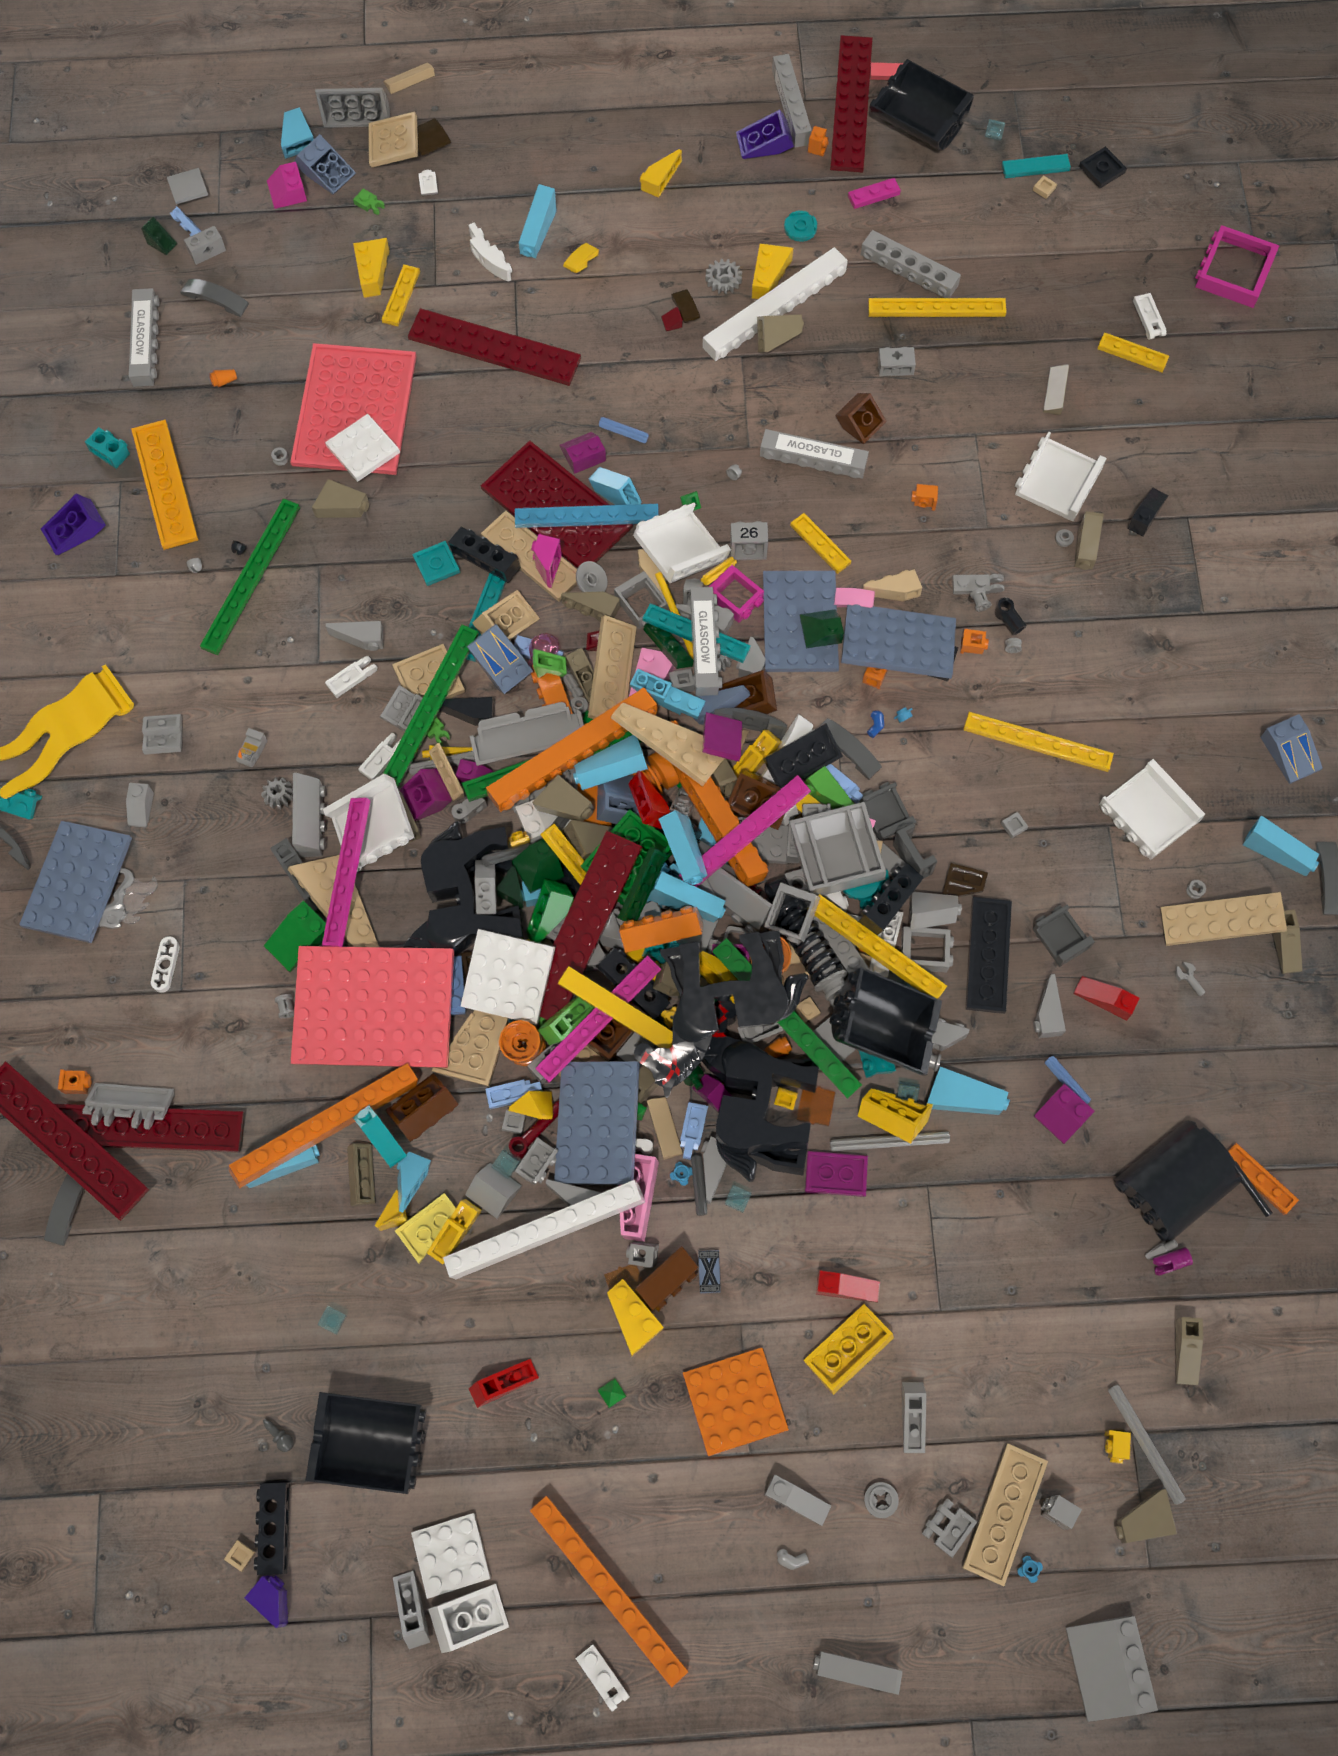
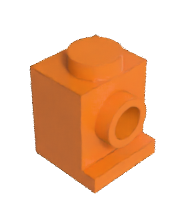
(818, 141)
(925, 496)
(974, 641)
(874, 677)
(66, 1083)

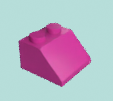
(286, 186)
(547, 557)

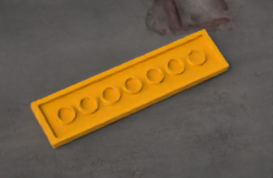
(164, 484)

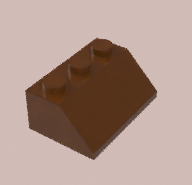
(422, 1107)
(667, 1280)

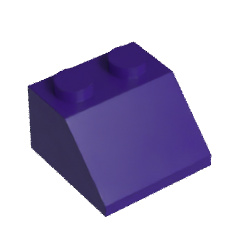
(270, 1600)

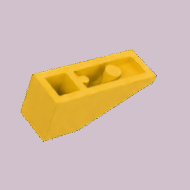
(660, 173)

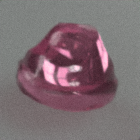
(543, 642)

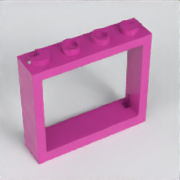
(1229, 290)

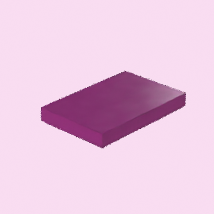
(722, 737)
(836, 1174)

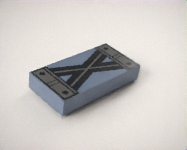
(709, 1271)

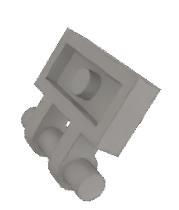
(955, 1531)

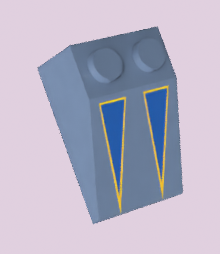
(499, 659)
(1292, 748)

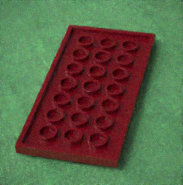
(538, 481)

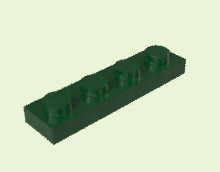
(669, 646)
(642, 885)

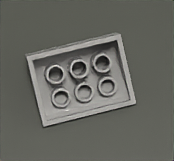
(352, 106)
(1111, 1668)

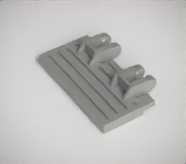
(124, 1100)

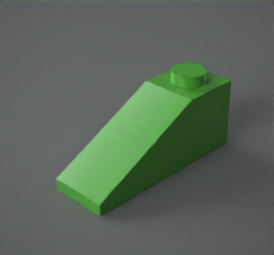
(827, 789)
(565, 1020)

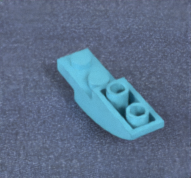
(666, 695)

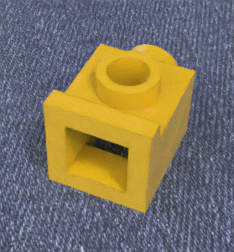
(1118, 1446)

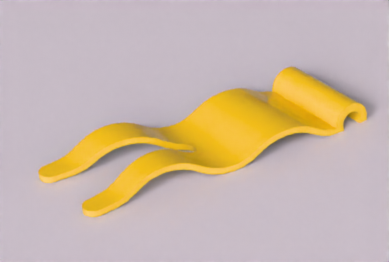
(69, 723)

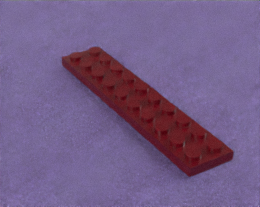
(851, 104)
(494, 347)
(589, 915)
(177, 1131)
(68, 1144)

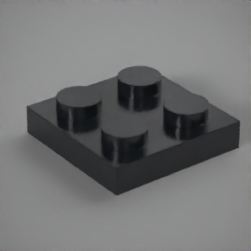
(1102, 167)

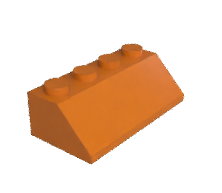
(661, 929)

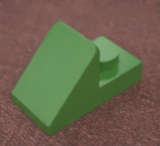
(548, 663)

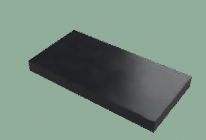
(803, 756)

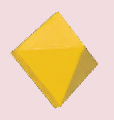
(786, 1098)

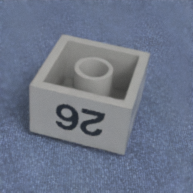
(749, 540)

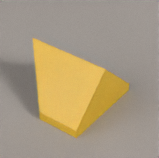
(534, 1104)
(391, 1216)

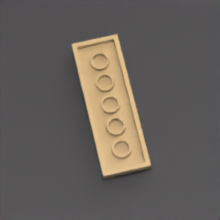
(520, 542)
(612, 665)
(1223, 919)
(1005, 1515)

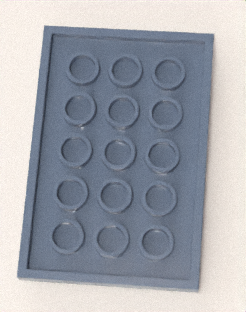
(785, 598)
(899, 640)
(75, 881)
(597, 1123)

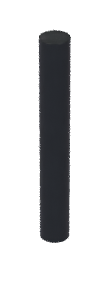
(1253, 1192)

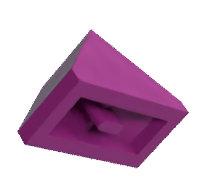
(712, 1091)

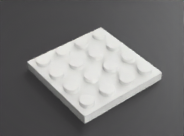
(507, 976)

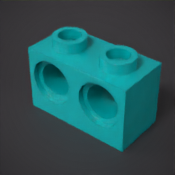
(104, 444)

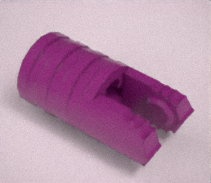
(1172, 1261)

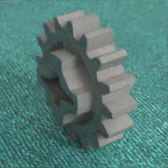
(723, 276)

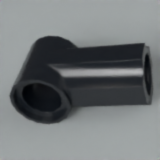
(1010, 617)

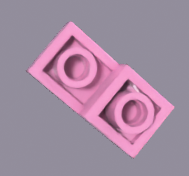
(854, 596)

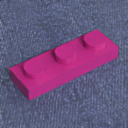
(874, 193)

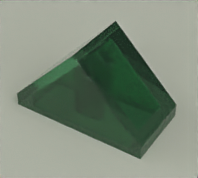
(157, 236)
(510, 889)

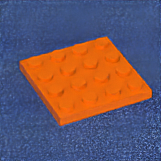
(735, 1401)

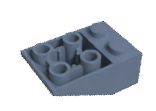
(324, 165)
(615, 800)

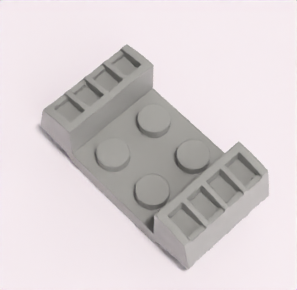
(775, 845)

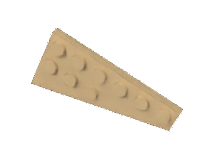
(669, 740)
(318, 881)
(475, 1049)

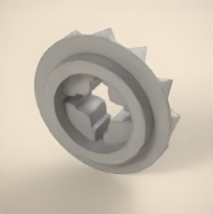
(891, 1498)

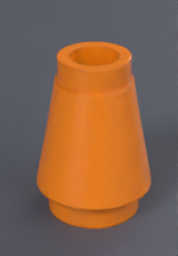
(222, 377)
(778, 1048)

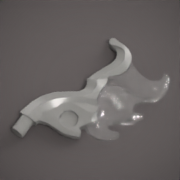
(127, 901)

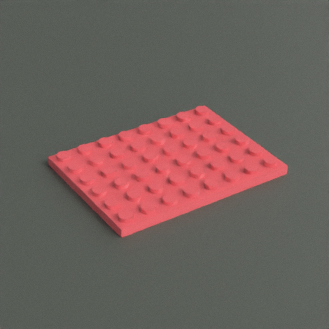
(343, 388)
(372, 1006)

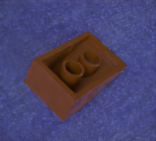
(761, 692)
(751, 793)
(611, 1038)

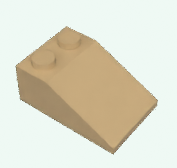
(511, 615)

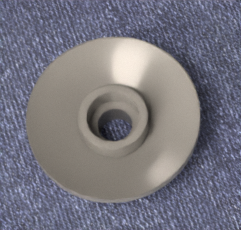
(595, 574)

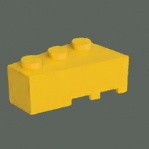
(371, 264)
(769, 268)
(894, 1115)
(634, 1318)

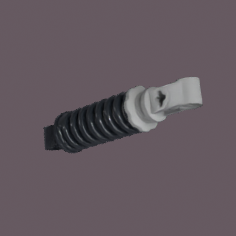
(812, 952)

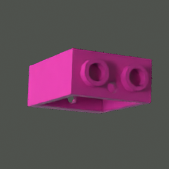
(725, 580)

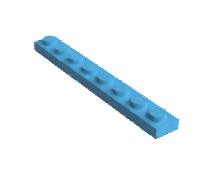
(584, 515)

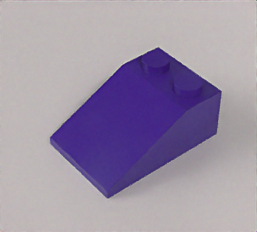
(765, 137)
(73, 524)

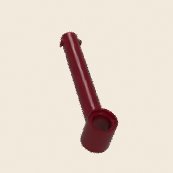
(532, 1133)

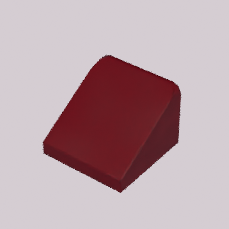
(672, 319)
(592, 641)

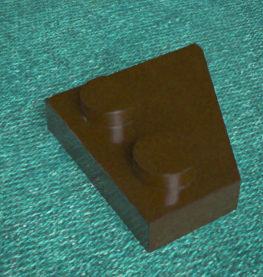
(964, 881)

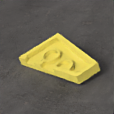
(424, 1227)

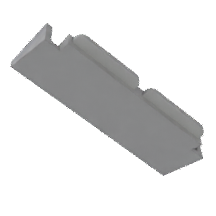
(516, 736)

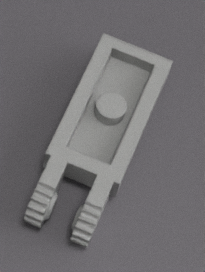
(967, 583)

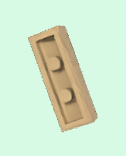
(409, 78)
(446, 772)
(664, 1127)

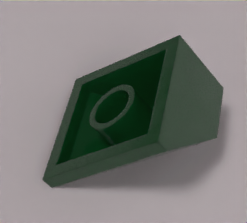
(822, 628)
(536, 864)

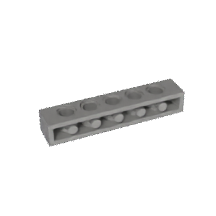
(910, 264)

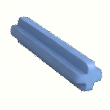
(623, 430)
(1064, 1077)

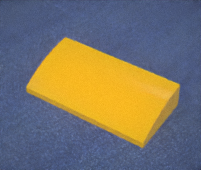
(848, 1349)

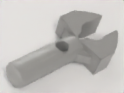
(1189, 977)

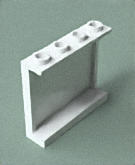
(1058, 478)
(679, 543)
(1152, 810)
(386, 820)

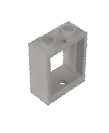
(634, 585)
(485, 888)
(782, 891)
(933, 966)

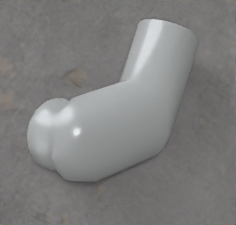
(790, 1561)

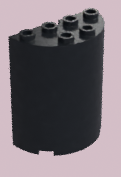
(923, 104)
(886, 1020)
(1179, 1179)
(366, 1443)

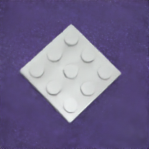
(362, 447)
(450, 1555)

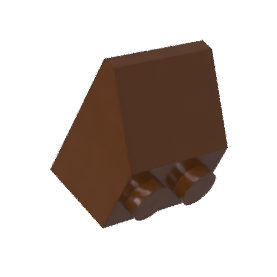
(861, 417)

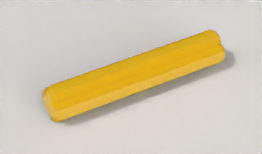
(714, 573)

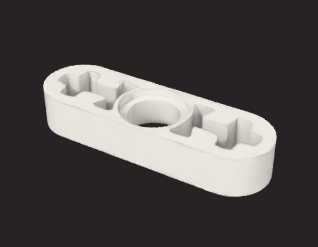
(156, 976)

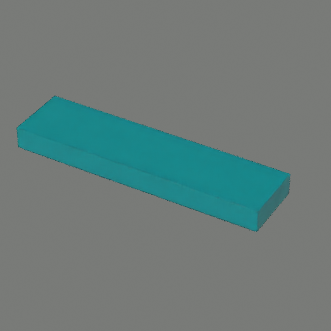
(1036, 166)

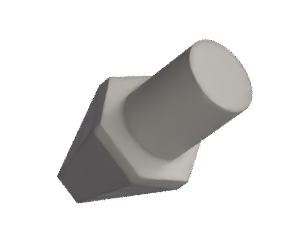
(1161, 1249)

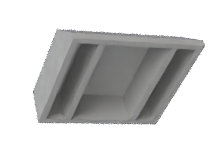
(837, 850)

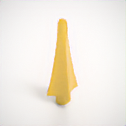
(447, 750)

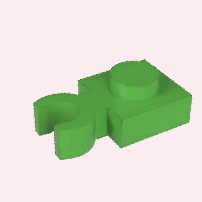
(368, 200)
(437, 730)

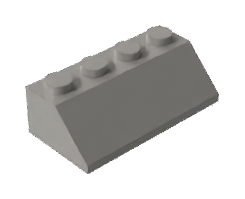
(308, 816)
(740, 901)

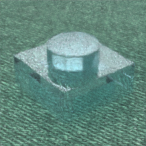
(995, 129)
(908, 1090)
(506, 1164)
(738, 1199)
(332, 1320)

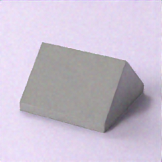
(492, 1191)

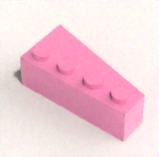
(654, 663)
(635, 1220)

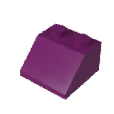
(584, 452)
(425, 794)
(1064, 1113)

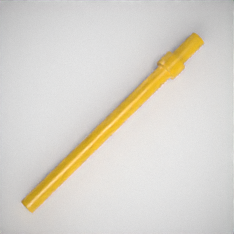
(672, 606)

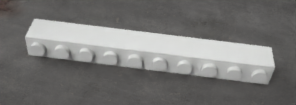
(776, 302)
(544, 1230)

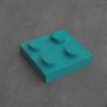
(436, 563)

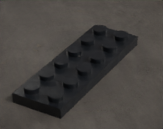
(988, 955)

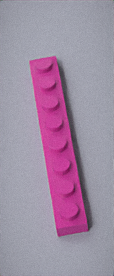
(753, 826)
(346, 872)
(596, 1021)

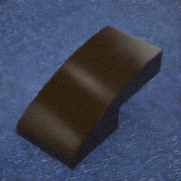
(686, 305)

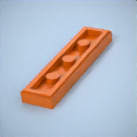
(1263, 1181)

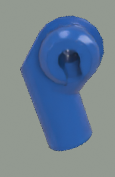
(878, 718)

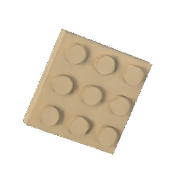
(393, 139)
(419, 670)

